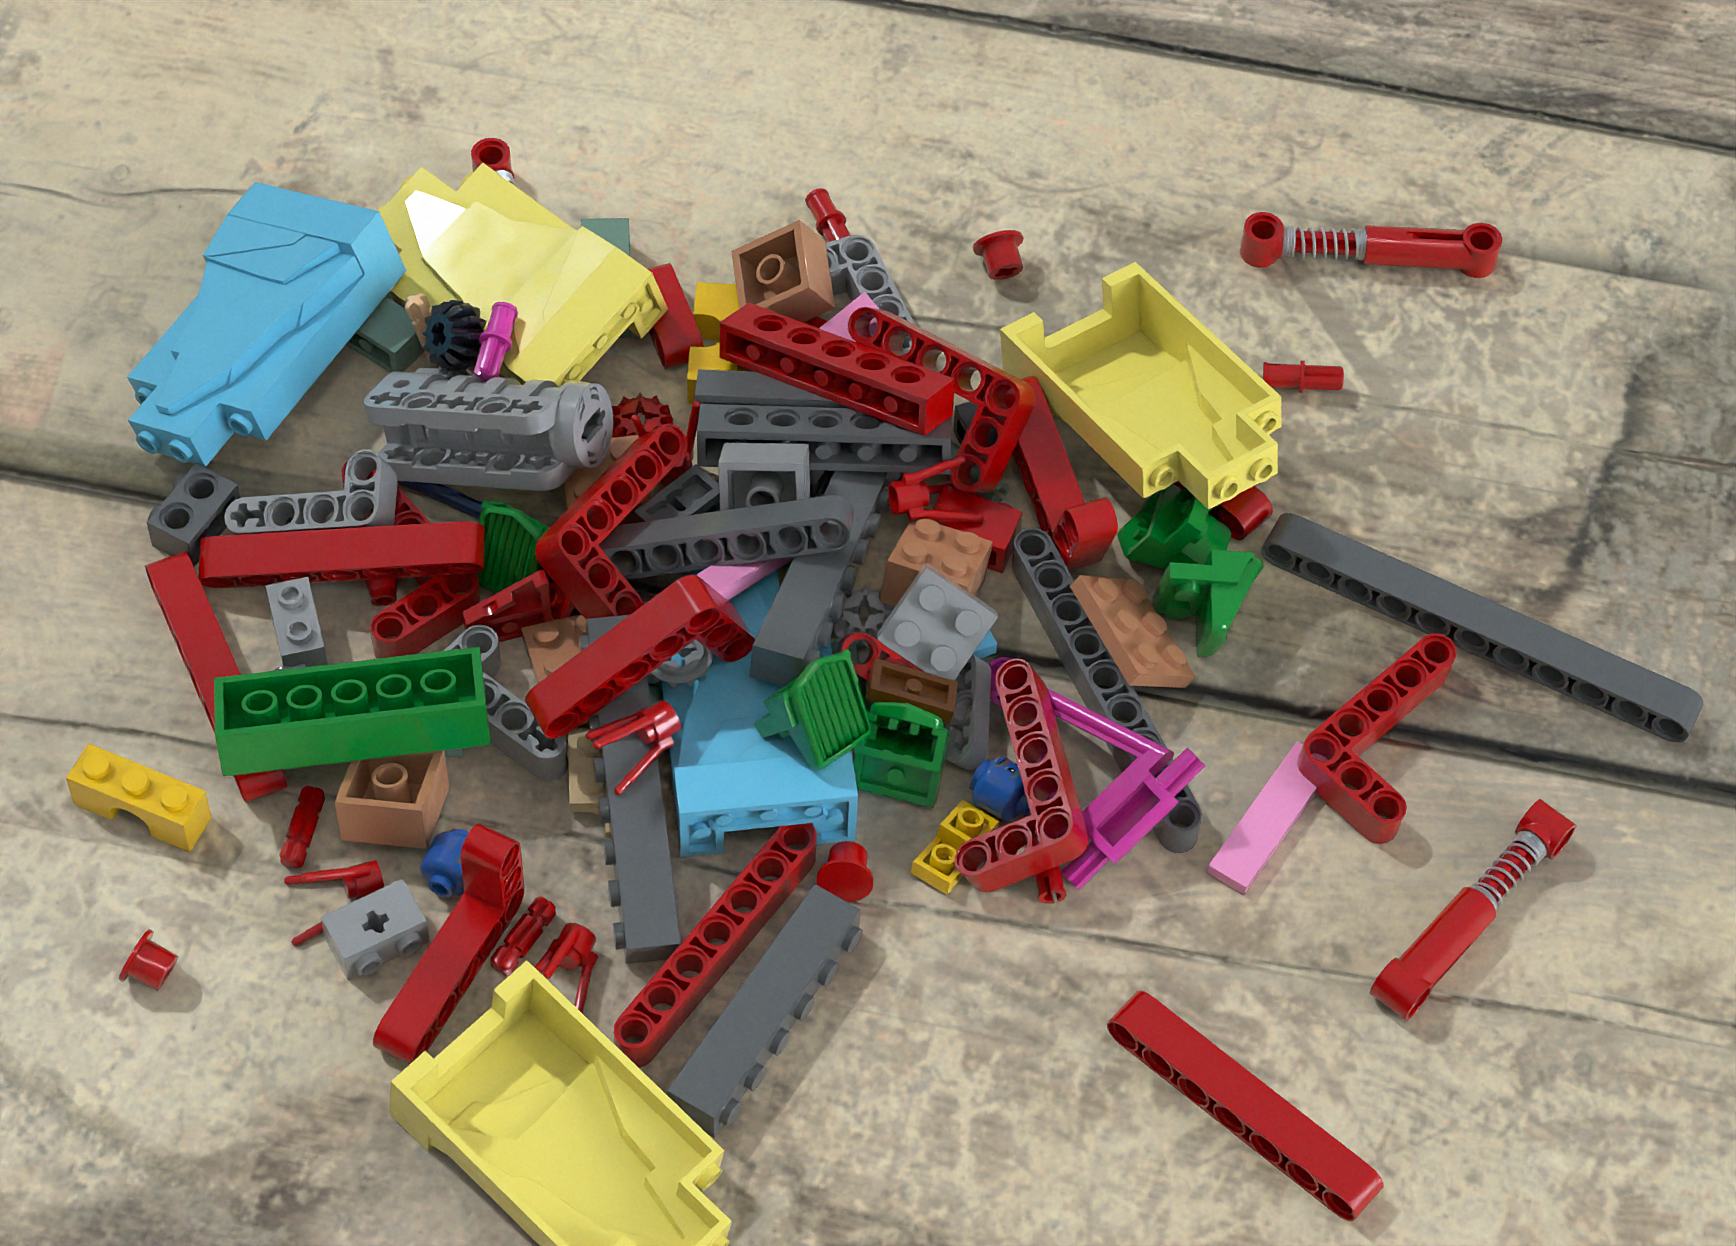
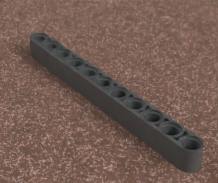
(1483, 627)

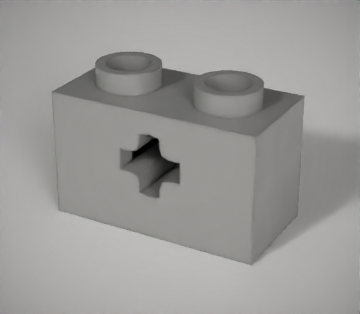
(296, 623)
(353, 930)

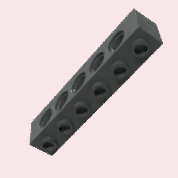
(836, 437)

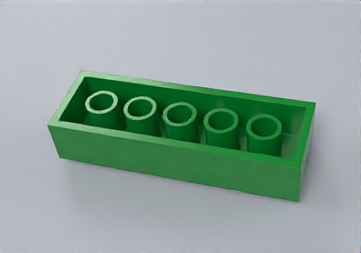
(350, 711)

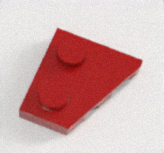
(513, 608)

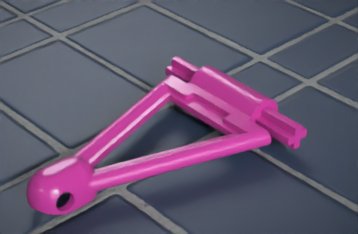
(1132, 800)

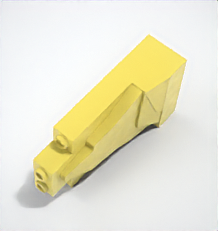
(506, 247)
(1153, 391)
(563, 1127)

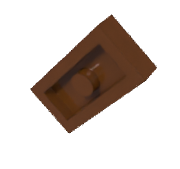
(906, 685)

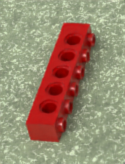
(837, 368)

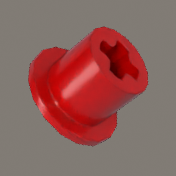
(1000, 253)
(846, 872)
(149, 962)

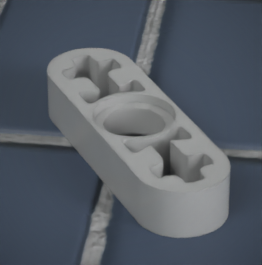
(970, 736)

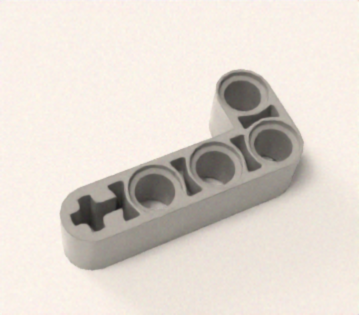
(858, 269)
(349, 506)
(527, 746)

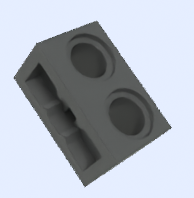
(687, 495)
(188, 510)

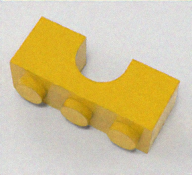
(711, 306)
(168, 806)

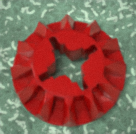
(655, 415)

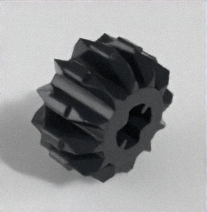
(453, 335)

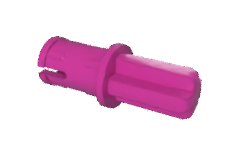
(495, 340)

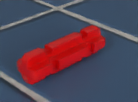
(302, 827)
(523, 936)

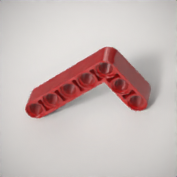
(960, 366)
(1077, 528)
(571, 545)
(433, 597)
(634, 649)
(1367, 726)
(1039, 781)
(489, 902)

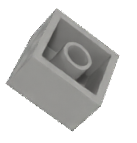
(763, 474)
(937, 624)

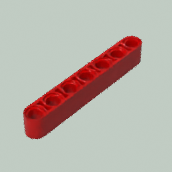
(342, 554)
(202, 649)
(714, 960)
(1245, 1106)

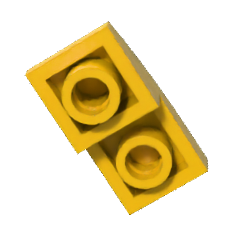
(937, 861)

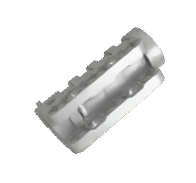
(489, 433)

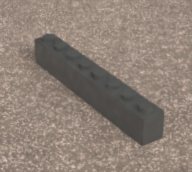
(816, 584)
(636, 827)

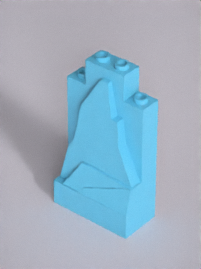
(273, 310)
(730, 774)

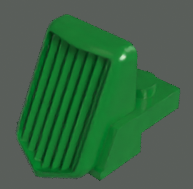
(1172, 529)
(508, 545)
(1209, 593)
(819, 711)
(902, 753)

